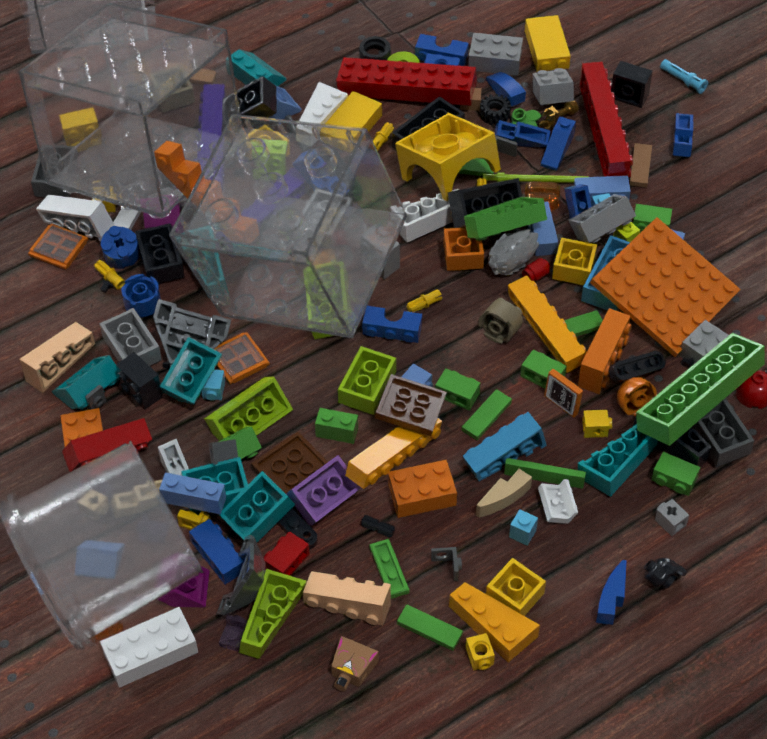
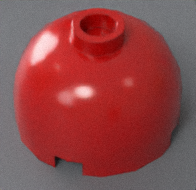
(753, 391)

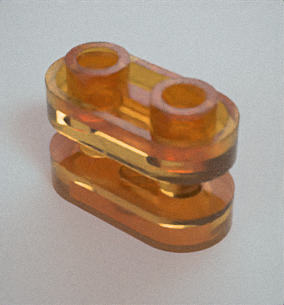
(547, 190)

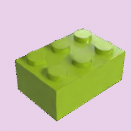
(366, 380)

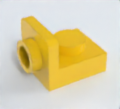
(190, 519)

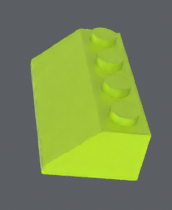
(254, 408)

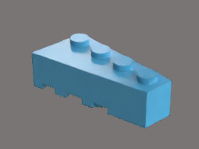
(509, 442)

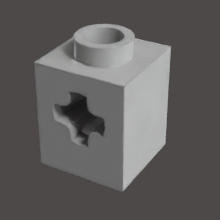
(671, 517)

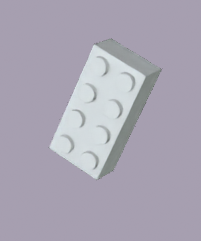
(149, 647)

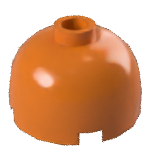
(635, 394)

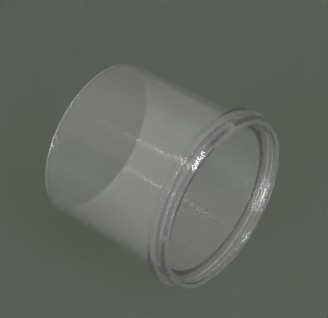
(99, 543)

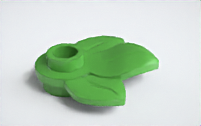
(527, 117)

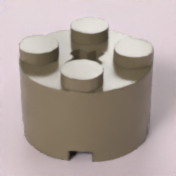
(501, 321)

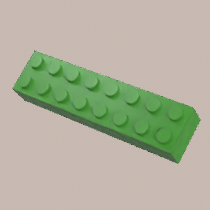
(700, 388)

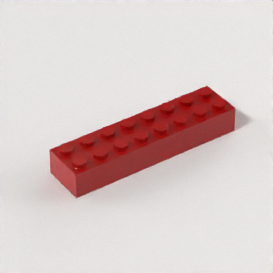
(407, 80)
(604, 120)

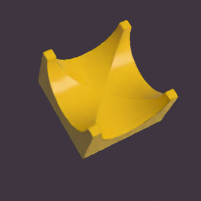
(445, 148)

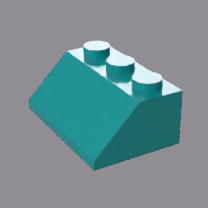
(249, 67)
(190, 371)
(97, 372)

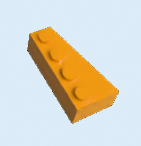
(506, 629)

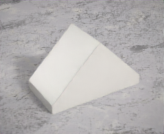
(172, 457)

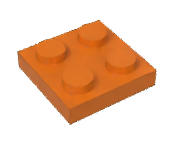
(80, 424)

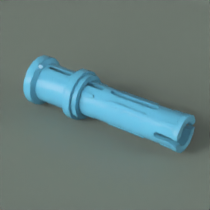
(689, 79)

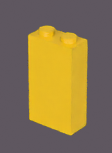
(547, 43)
(357, 112)

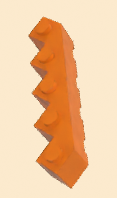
(173, 165)

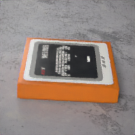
(563, 393)

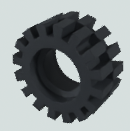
(498, 103)

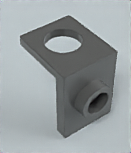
(506, 146)
(95, 398)
(223, 451)
(451, 555)

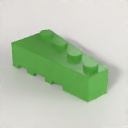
(505, 217)

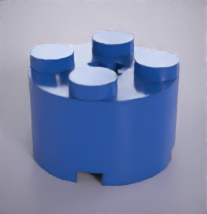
(120, 247)
(141, 294)

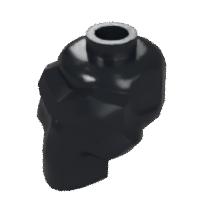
(662, 571)

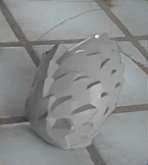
(512, 251)

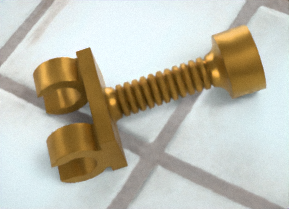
(552, 114)

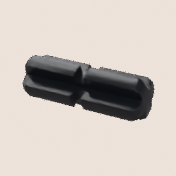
(374, 524)

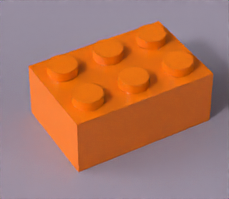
(422, 488)

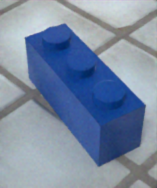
(217, 550)

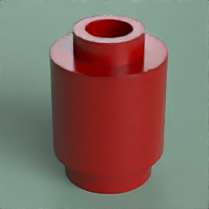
(536, 269)

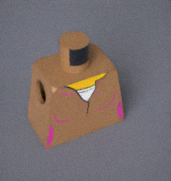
(352, 663)

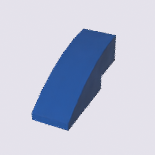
(508, 87)
(523, 134)
(683, 135)
(612, 595)

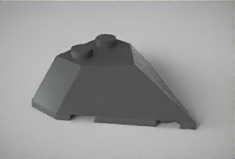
(177, 324)
(248, 581)

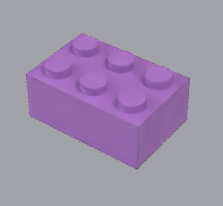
(323, 491)

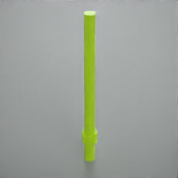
(500, 176)

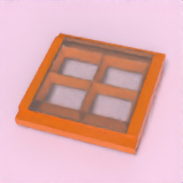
(58, 246)
(240, 358)

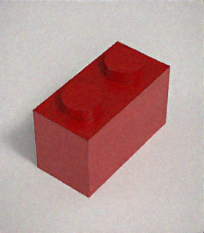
(287, 554)

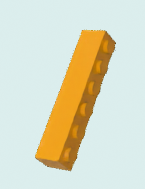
(546, 323)
(387, 453)

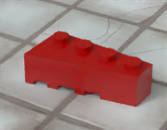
(89, 447)

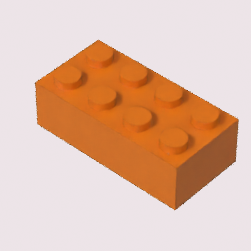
(604, 351)

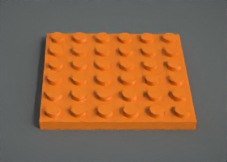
(664, 285)

